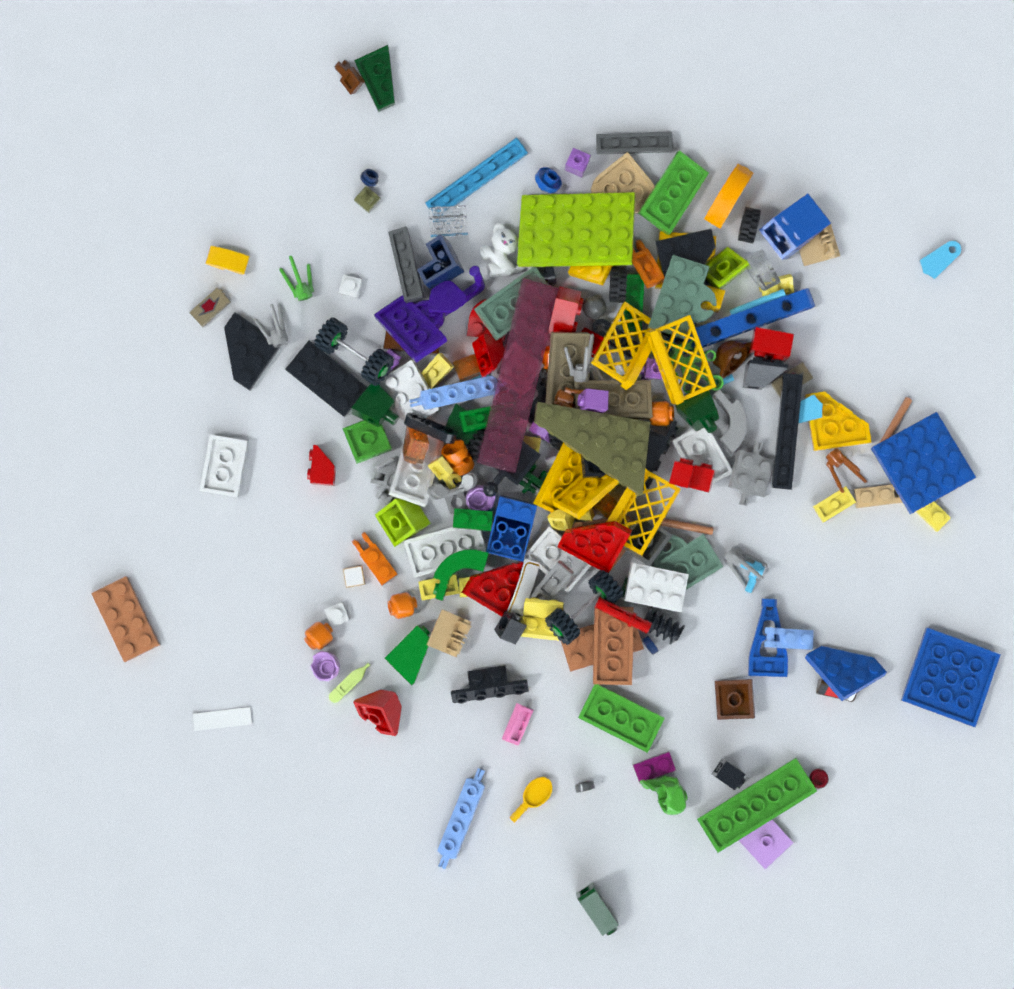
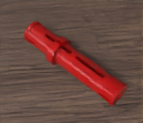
(623, 615)

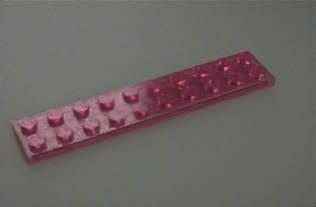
(518, 376)

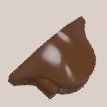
(731, 356)

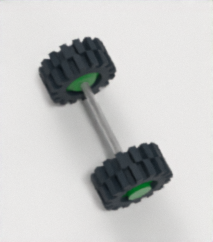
(332, 336)
(563, 625)

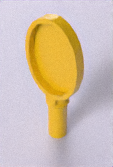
(534, 795)

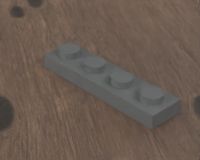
(634, 143)
(406, 264)

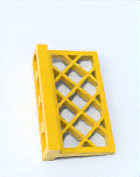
(639, 356)
(665, 366)
(627, 500)

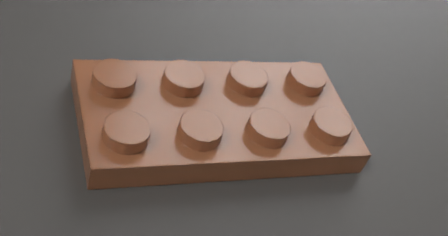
(125, 619)
(612, 650)
(580, 651)

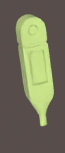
(347, 684)

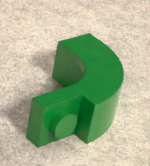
(457, 561)

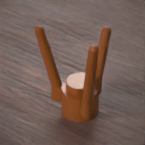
(564, 397)
(836, 459)

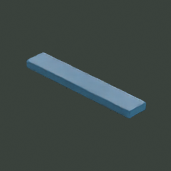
(479, 175)

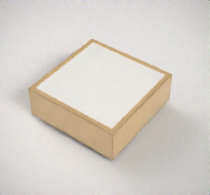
(354, 576)

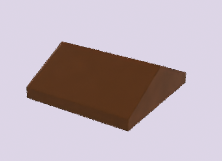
(735, 699)

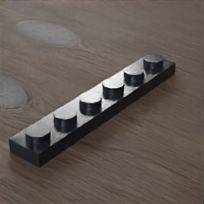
(787, 431)

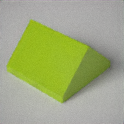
(725, 268)

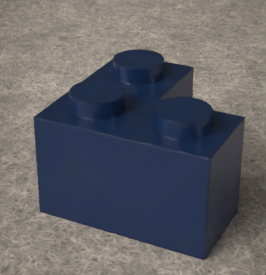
(444, 265)

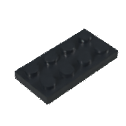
(326, 378)

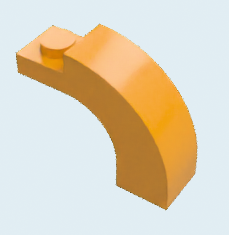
(728, 195)

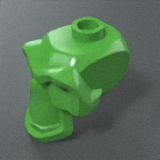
(670, 793)

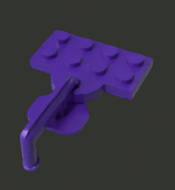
(418, 324)

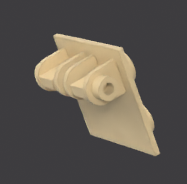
(820, 248)
(449, 633)

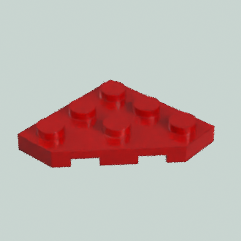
(596, 543)
(494, 587)

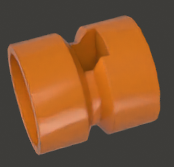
(458, 457)

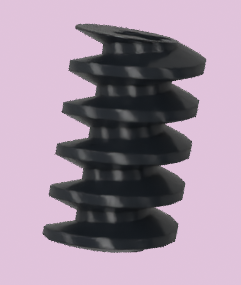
(664, 626)

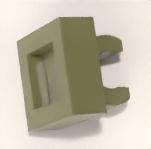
(367, 199)

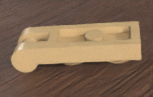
(875, 496)

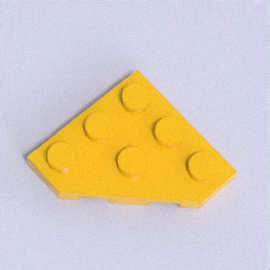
(837, 426)

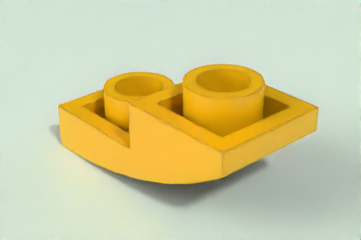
(227, 259)

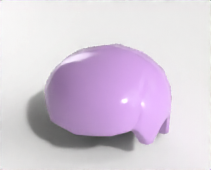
(478, 500)
(325, 666)

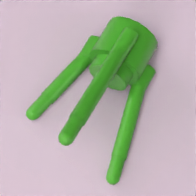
(302, 290)

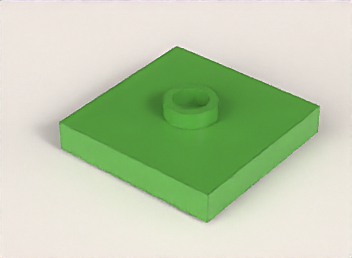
(366, 440)

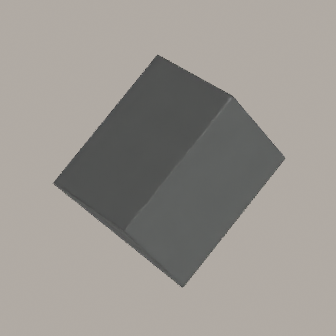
(656, 545)

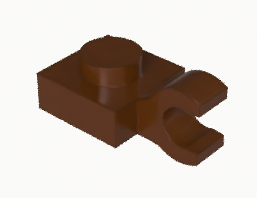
(350, 77)

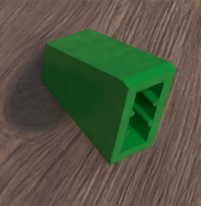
(410, 654)

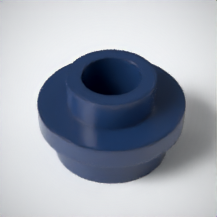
(369, 177)

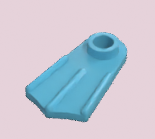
(940, 259)
(810, 409)

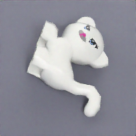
(503, 243)

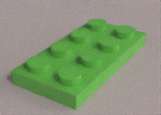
(673, 192)
(621, 717)

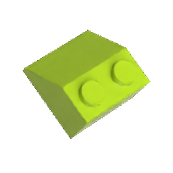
(402, 520)

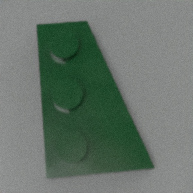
(377, 74)

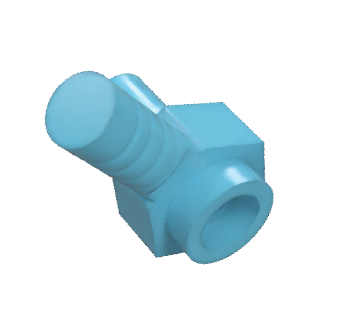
(752, 578)

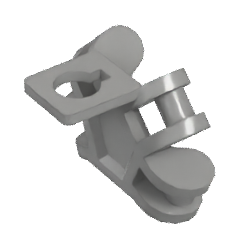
(388, 469)
(441, 490)

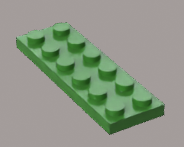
(756, 805)

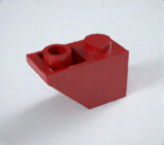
(488, 353)
(322, 469)

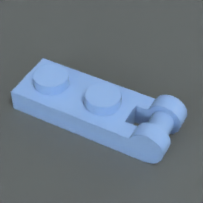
(789, 638)

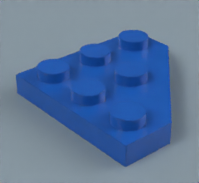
(845, 671)

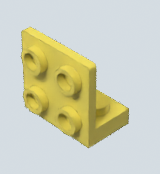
(534, 616)

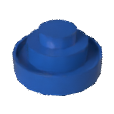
(548, 180)

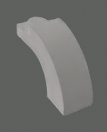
(736, 421)

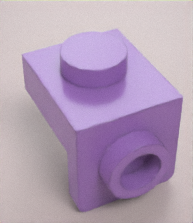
(650, 370)

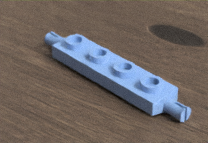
(455, 393)
(461, 818)

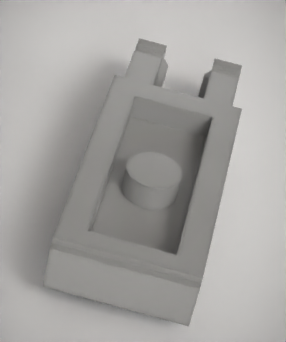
(553, 581)

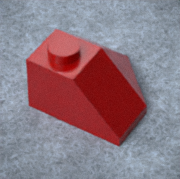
(381, 709)

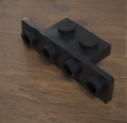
(656, 446)
(488, 684)

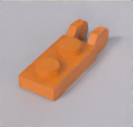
(646, 266)
(375, 560)

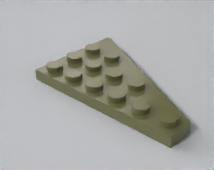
(608, 441)

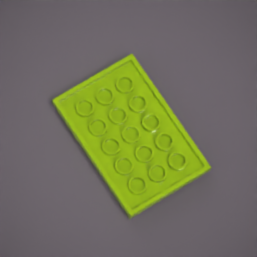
(576, 229)

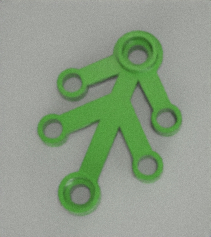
(673, 354)

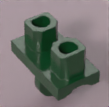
(533, 480)

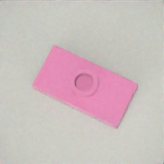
(517, 724)

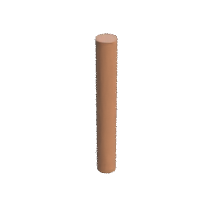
(897, 418)
(687, 526)

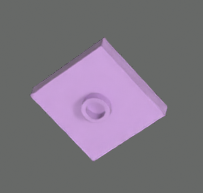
(766, 843)

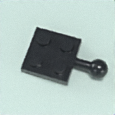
(526, 461)

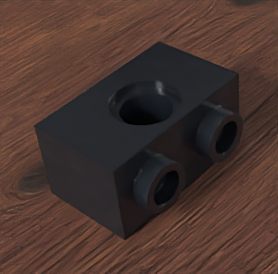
(729, 774)

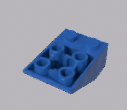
(795, 227)
(511, 528)

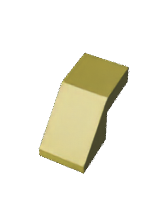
(561, 520)

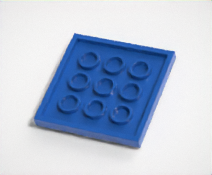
(923, 463)
(950, 677)

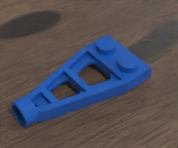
(767, 666)

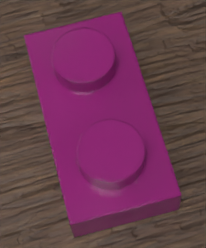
(654, 767)

